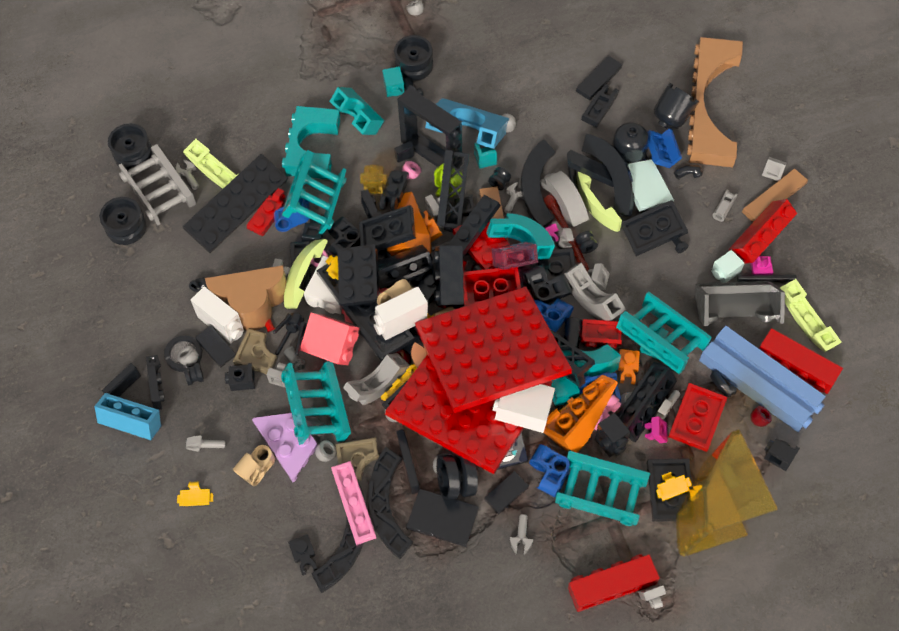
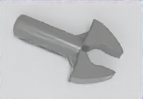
(188, 174)
(514, 197)
(565, 235)
(667, 404)
(195, 443)
(522, 527)

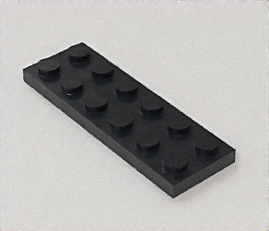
(235, 203)
(363, 317)

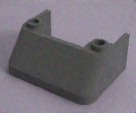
(739, 300)

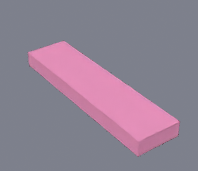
(353, 503)

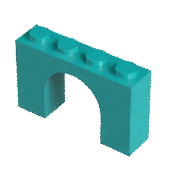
(307, 122)

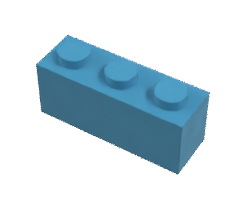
(127, 416)

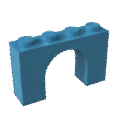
(490, 125)

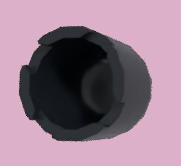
(674, 107)
(632, 142)

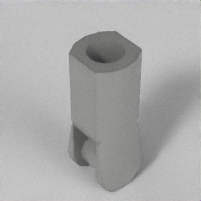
(724, 206)

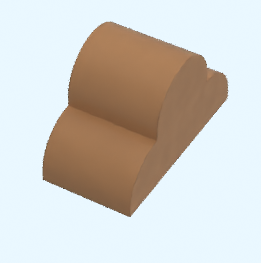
(251, 293)

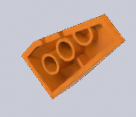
(422, 234)
(576, 421)

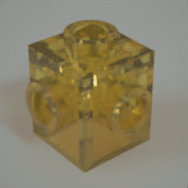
(373, 179)

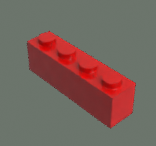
(763, 230)
(801, 361)
(613, 582)

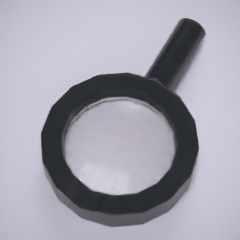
(175, 346)

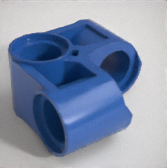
(284, 224)
(555, 313)
(546, 461)

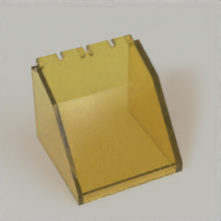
(721, 498)

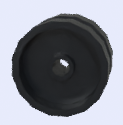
(414, 57)
(129, 145)
(123, 220)
(456, 476)

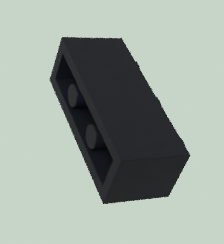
(404, 265)
(448, 275)

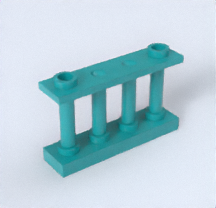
(297, 192)
(654, 343)
(330, 392)
(617, 473)

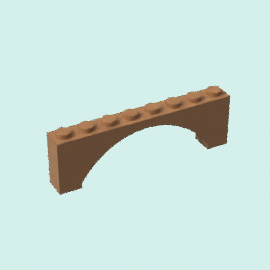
(707, 142)

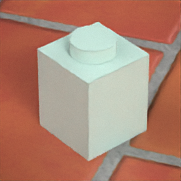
(727, 267)

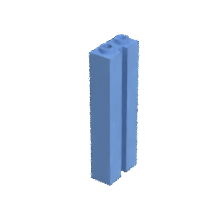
(763, 379)

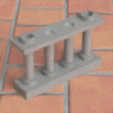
(166, 170)

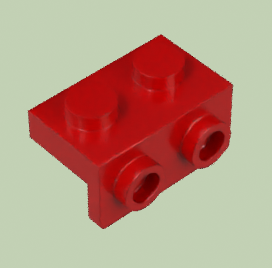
(600, 333)

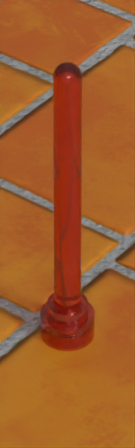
(553, 205)

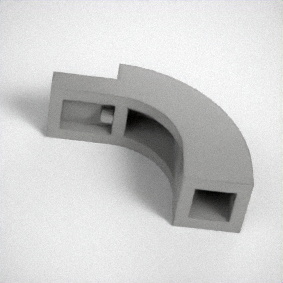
(567, 197)
(590, 297)
(379, 381)

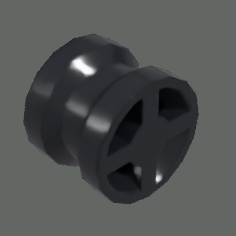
(499, 178)
(586, 242)
(193, 374)

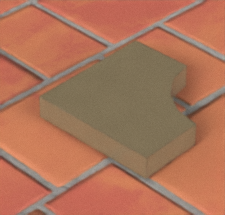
(254, 351)
(359, 453)

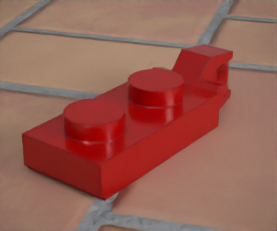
(264, 216)

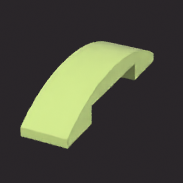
(208, 164)
(606, 217)
(293, 293)
(807, 318)

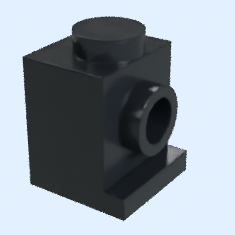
(245, 377)
(780, 453)

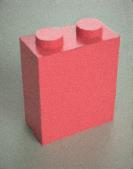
(329, 339)

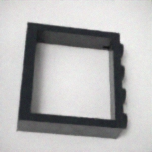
(414, 104)

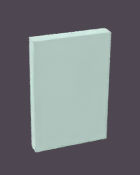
(648, 185)

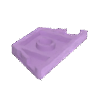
(280, 437)

